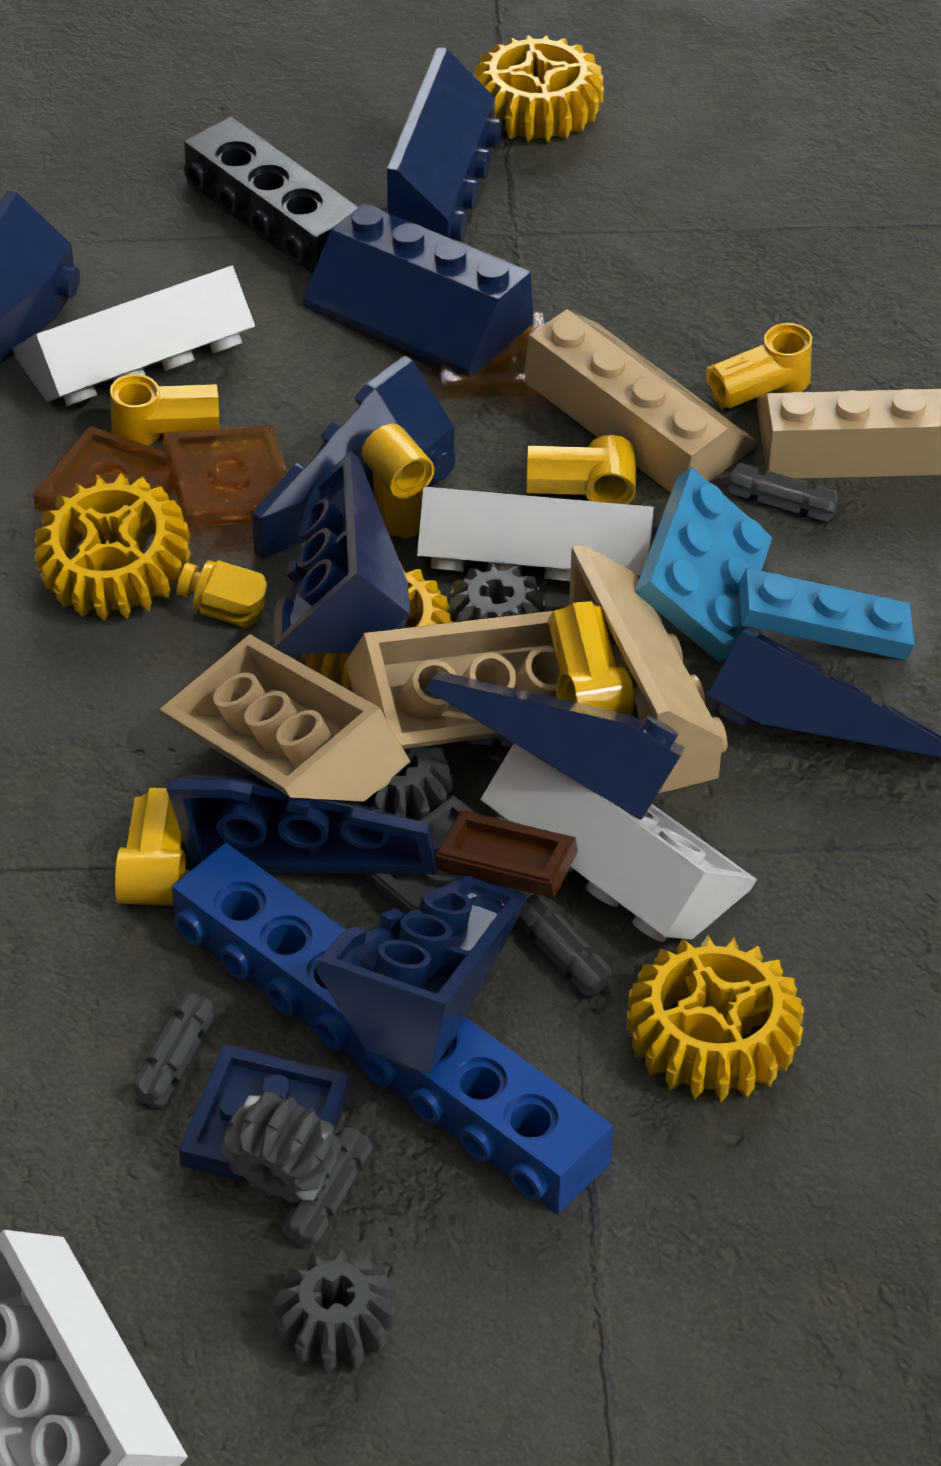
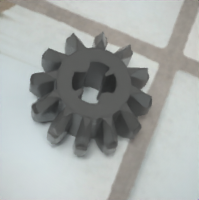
(494, 595)
(416, 787)
(281, 1147)
(335, 1311)

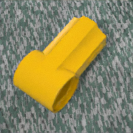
(775, 366)
(145, 410)
(600, 471)
(398, 478)
(587, 660)
(153, 853)

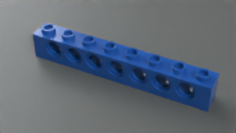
(276, 943)

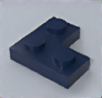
(247, 1073)

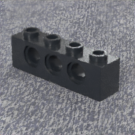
(264, 190)

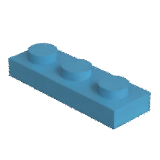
(825, 614)

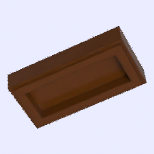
(507, 853)

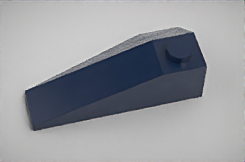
(34, 272)
(392, 397)
(345, 572)
(788, 692)
(590, 744)
(295, 832)
(420, 970)

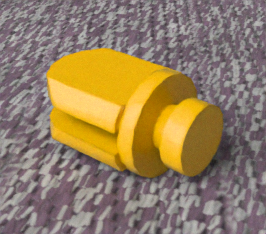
(224, 592)

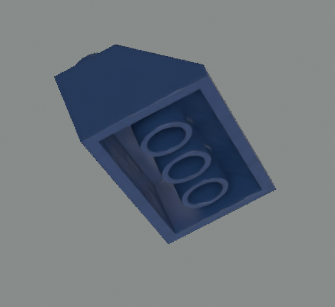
(443, 149)
(420, 290)

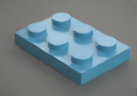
(699, 562)

